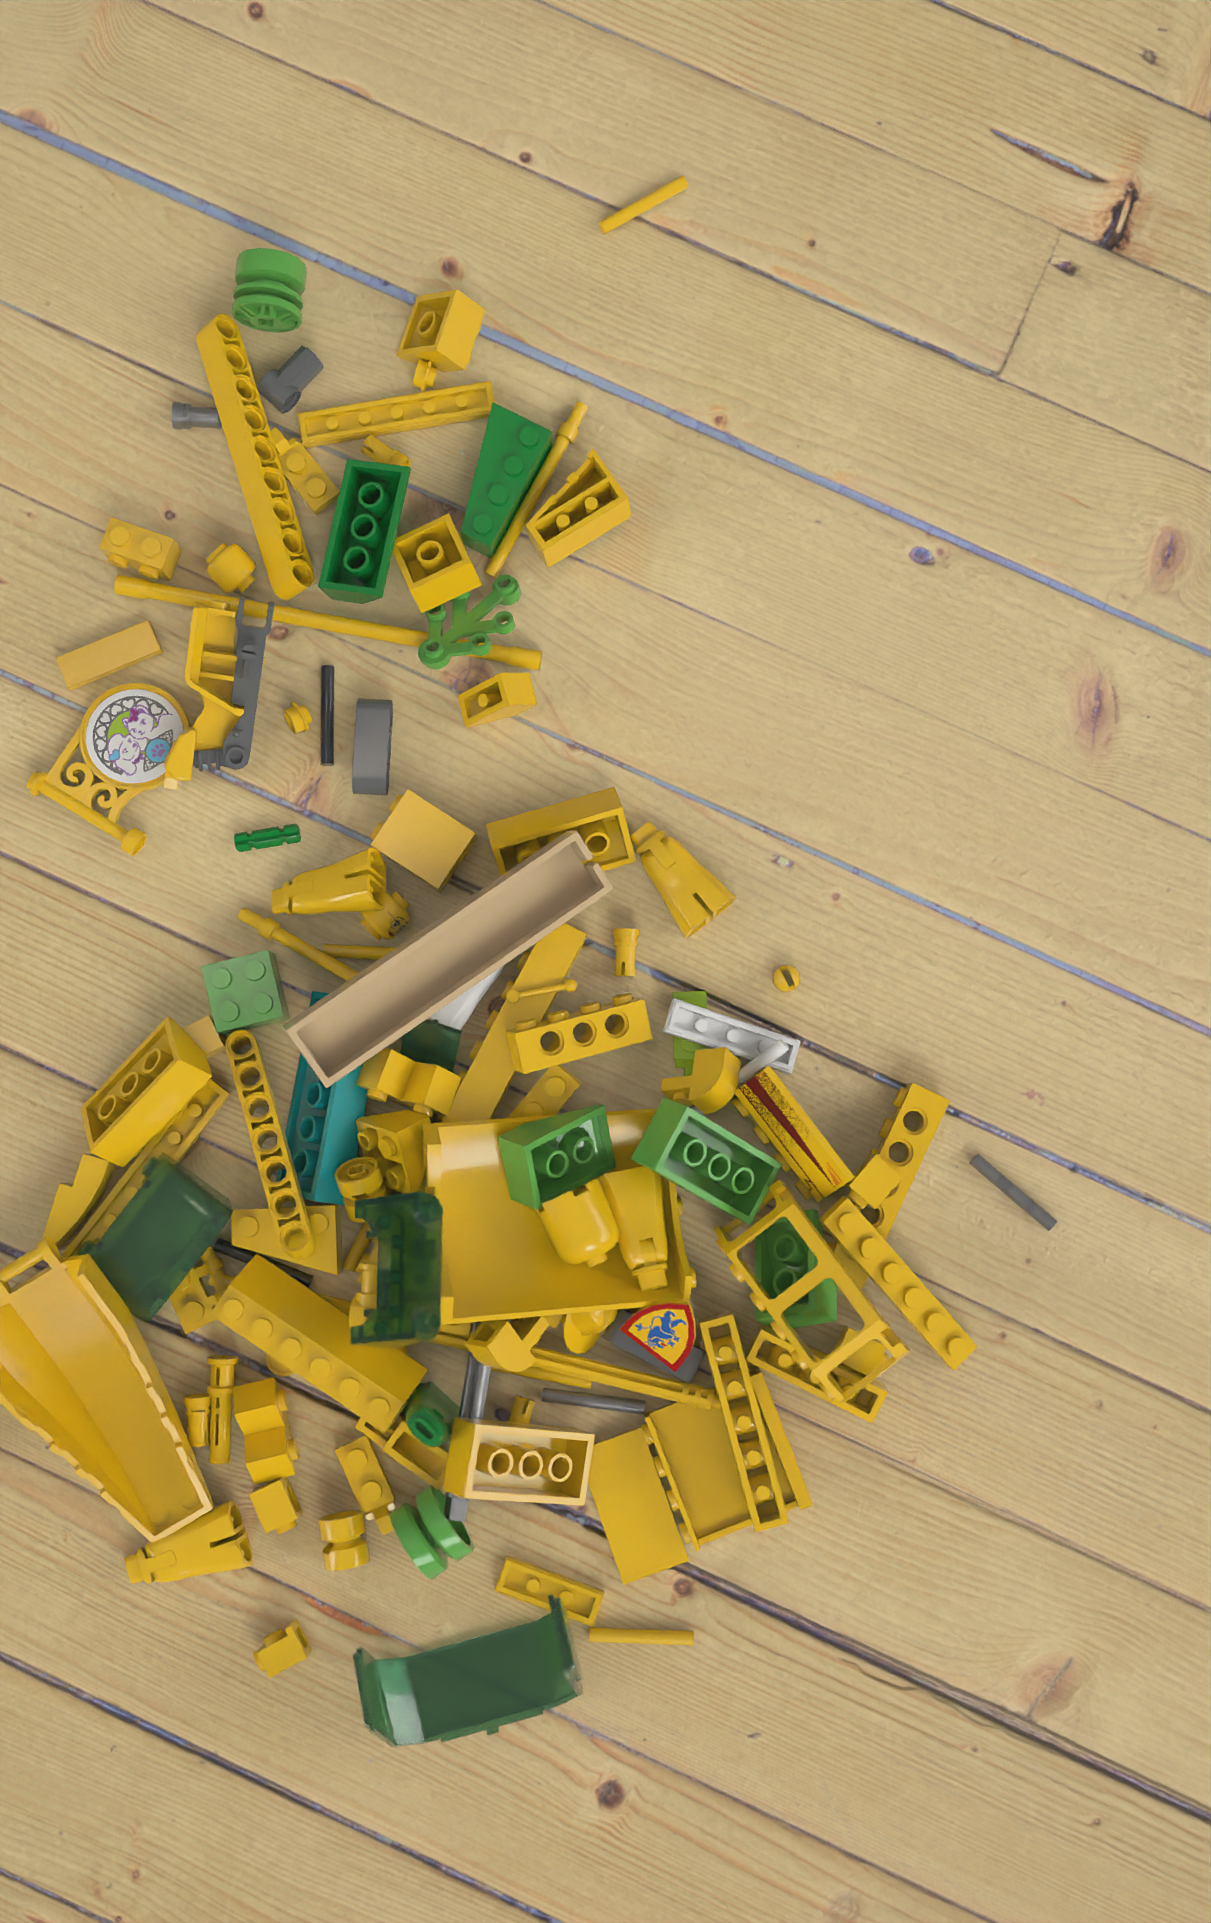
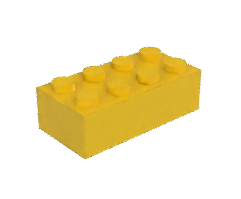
(518, 1462)

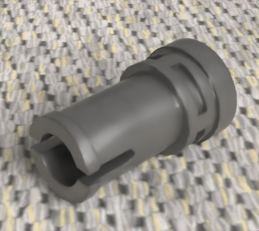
(186, 416)

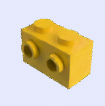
(140, 549)

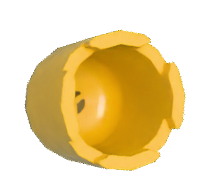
(581, 1224)

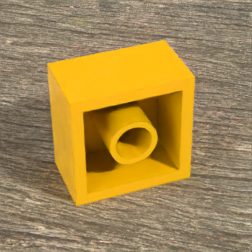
(435, 563)

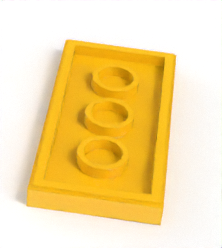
(634, 1507)

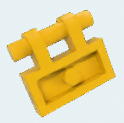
(191, 1296)

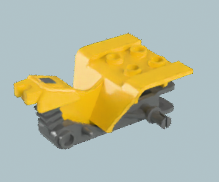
(227, 686)

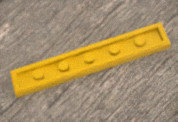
(396, 414)

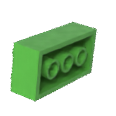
(706, 1160)

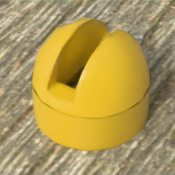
(780, 982)

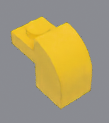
(711, 1083)
(506, 1344)

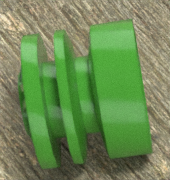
(269, 290)

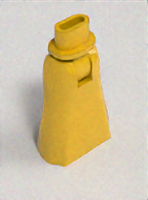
(683, 883)
(337, 887)
(638, 1210)
(202, 1547)

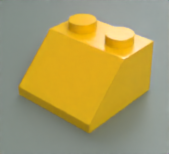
(442, 330)

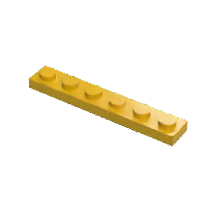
(898, 1282)

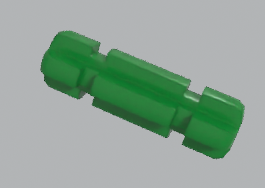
(267, 837)

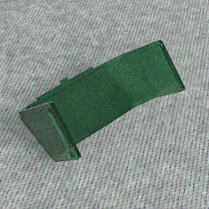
(471, 1682)

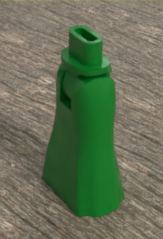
(431, 1415)

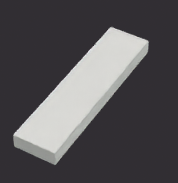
(718, 1030)

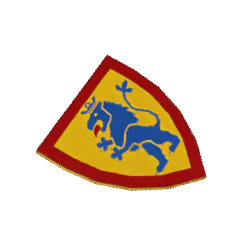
(664, 1331)

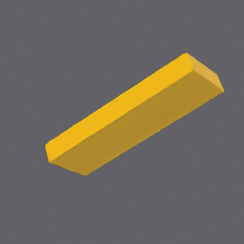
(109, 655)
(534, 1584)

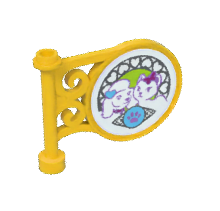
(125, 746)

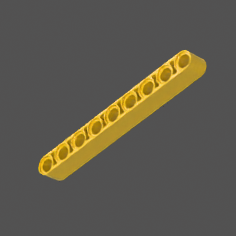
(255, 457)

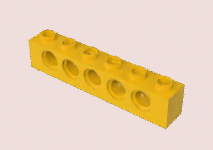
(930, 1110)
(743, 1422)

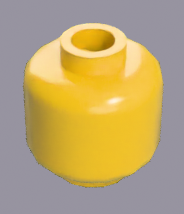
(231, 568)

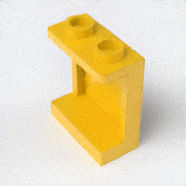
(423, 840)

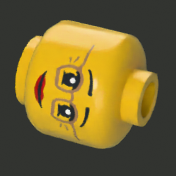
(390, 919)

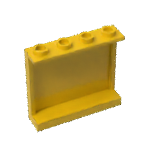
(703, 1470)

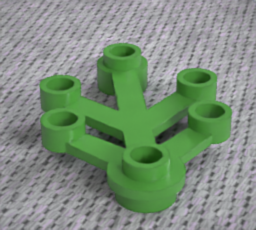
(438, 649)

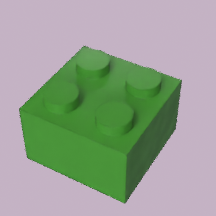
(245, 992)

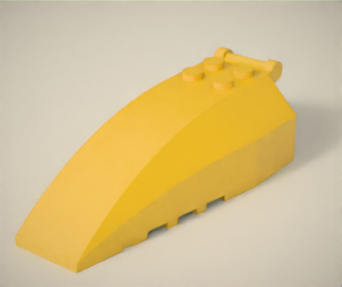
(93, 1391)

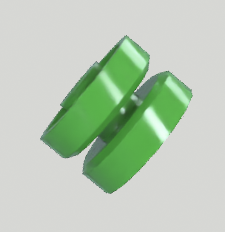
(429, 1534)

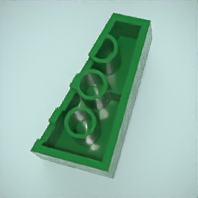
(504, 473)

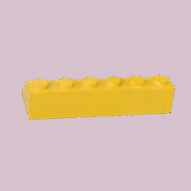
(315, 1342)

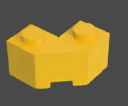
(411, 1083)
(266, 1430)

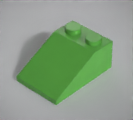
(556, 1154)
(783, 1260)

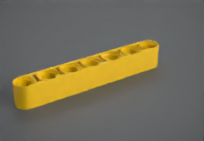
(277, 1157)

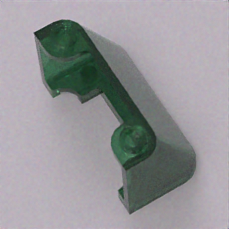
(159, 1235)
(407, 1270)

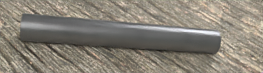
(1013, 1192)
(593, 1401)

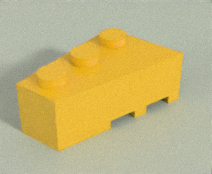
(579, 512)
(255, 1231)

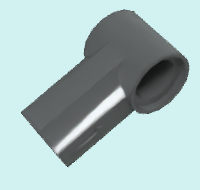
(285, 385)

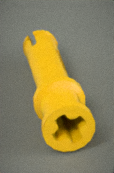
(221, 1393)

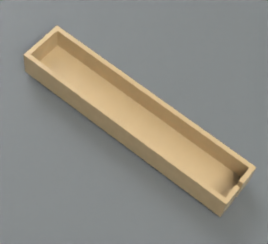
(448, 957)

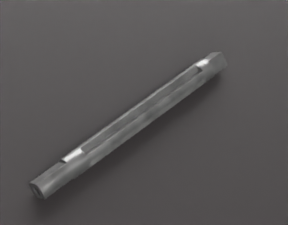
(471, 1407)

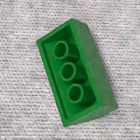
(363, 531)

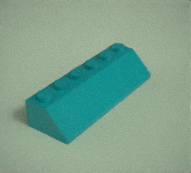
(322, 1128)

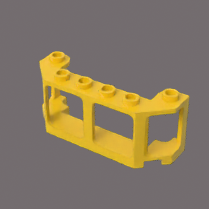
(828, 1267)

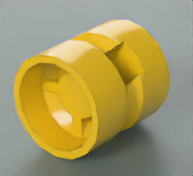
(359, 1180)
(344, 1543)

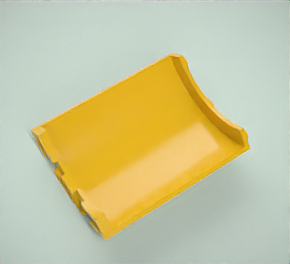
(497, 1249)

